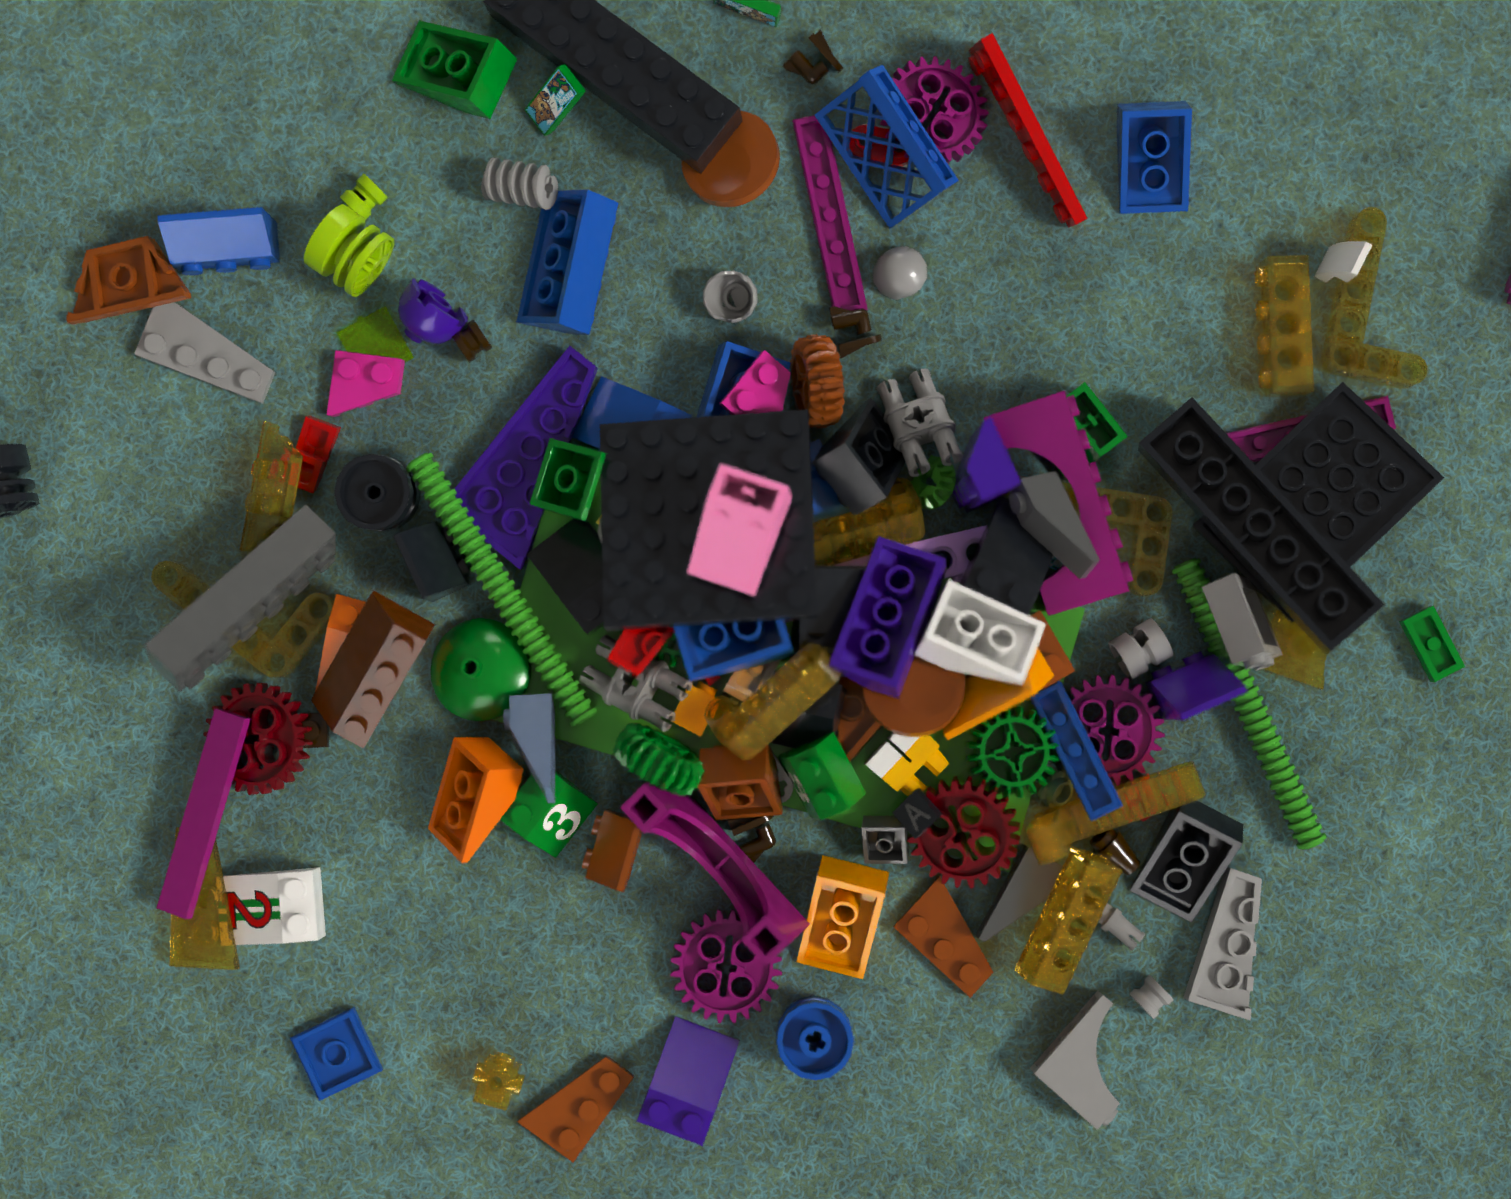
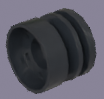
(14, 491)

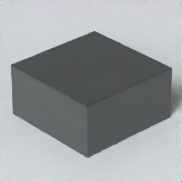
(884, 840)

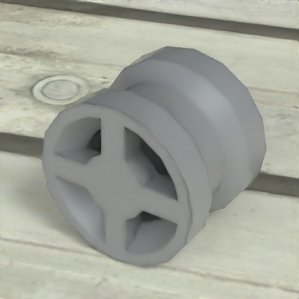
(1151, 997)

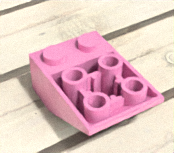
(738, 529)

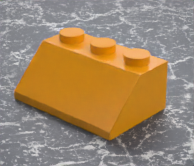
(990, 697)

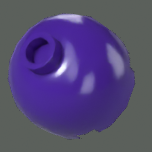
(428, 314)

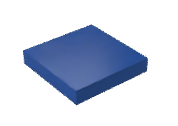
(336, 1053)

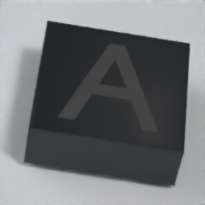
(917, 813)

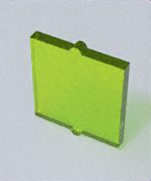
(375, 336)

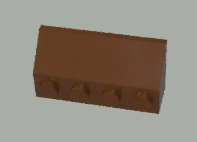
(370, 667)

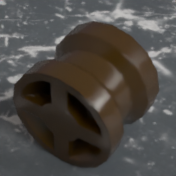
(471, 341)

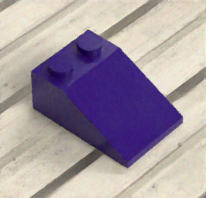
(1193, 687)
(688, 1081)

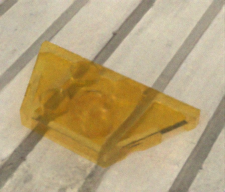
(272, 487)

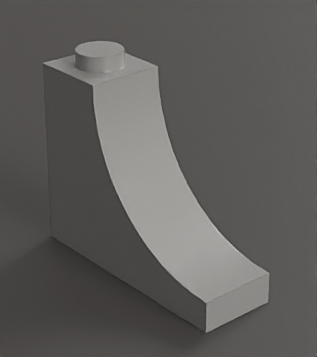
(1072, 1067)

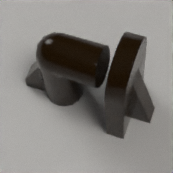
(801, 65)
(845, 318)
(765, 838)

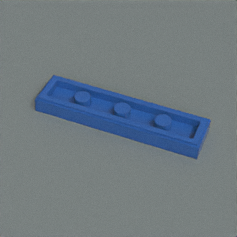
(1076, 752)

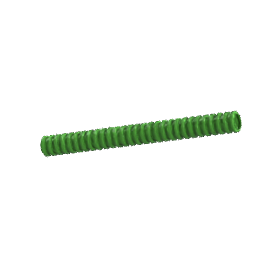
(500, 588)
(1254, 716)

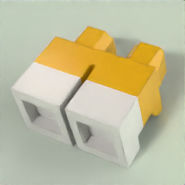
(899, 772)

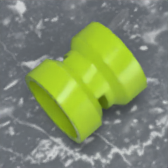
(369, 191)

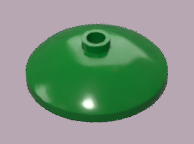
(499, 673)

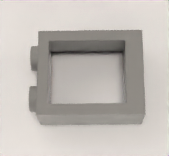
(1242, 622)

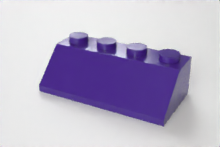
(984, 470)
(888, 616)

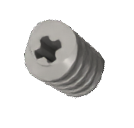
(519, 184)

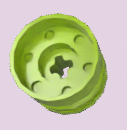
(348, 250)

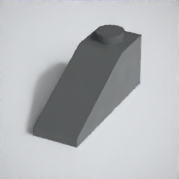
(1052, 520)
(1022, 891)

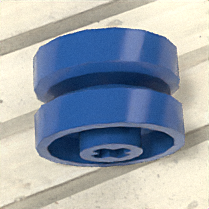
(814, 1058)

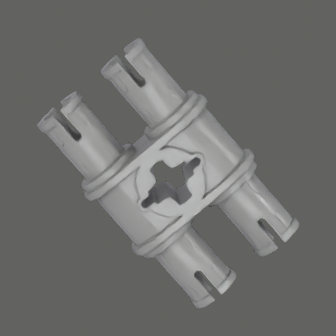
(934, 423)
(636, 700)

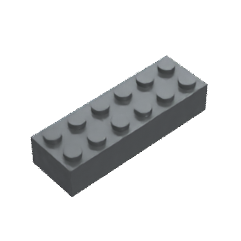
(242, 600)

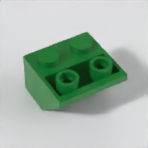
(1099, 425)

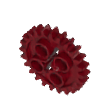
(285, 733)
(992, 822)

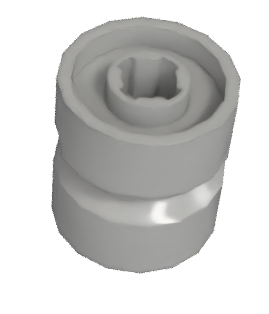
(1141, 648)

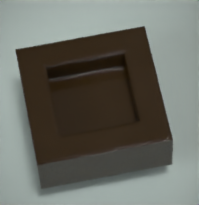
(320, 731)

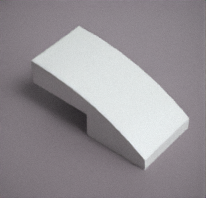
(1343, 260)

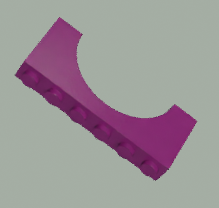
(1051, 430)
(765, 912)

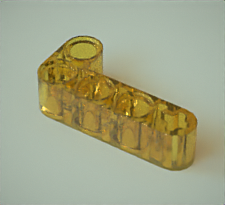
(853, 537)
(773, 705)

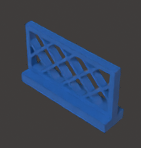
(903, 126)

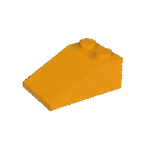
(843, 917)

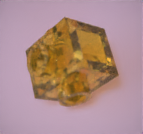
(496, 1093)

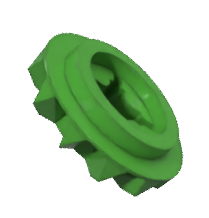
(945, 478)

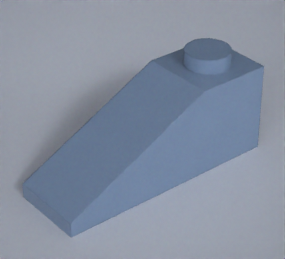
(533, 733)

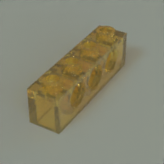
(1293, 275)
(1068, 920)

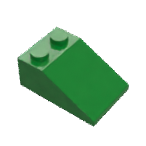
(456, 68)

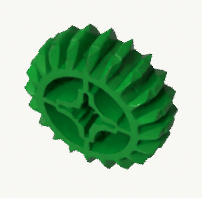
(658, 759)
(1015, 768)

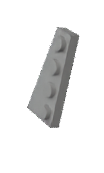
(195, 349)
(1226, 953)

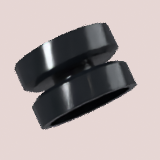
(356, 493)

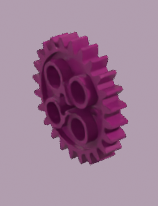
(959, 128)
(1139, 731)
(695, 962)

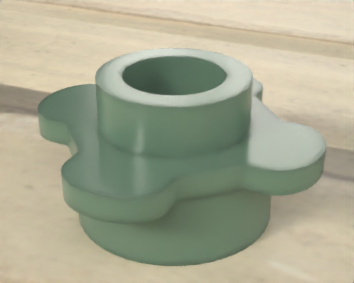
(1057, 791)

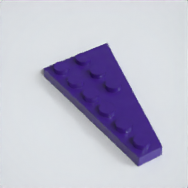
(505, 475)

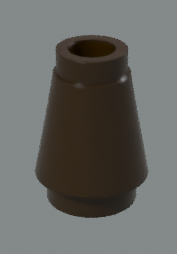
(1116, 849)

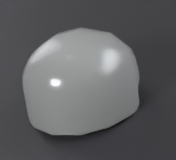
(900, 272)
(741, 290)

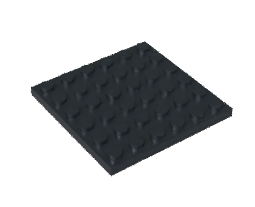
(653, 507)

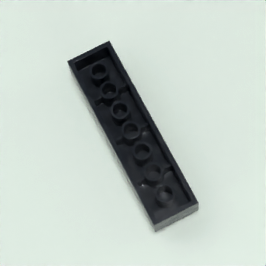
(626, 73)
(1260, 526)

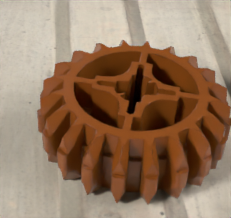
(817, 380)

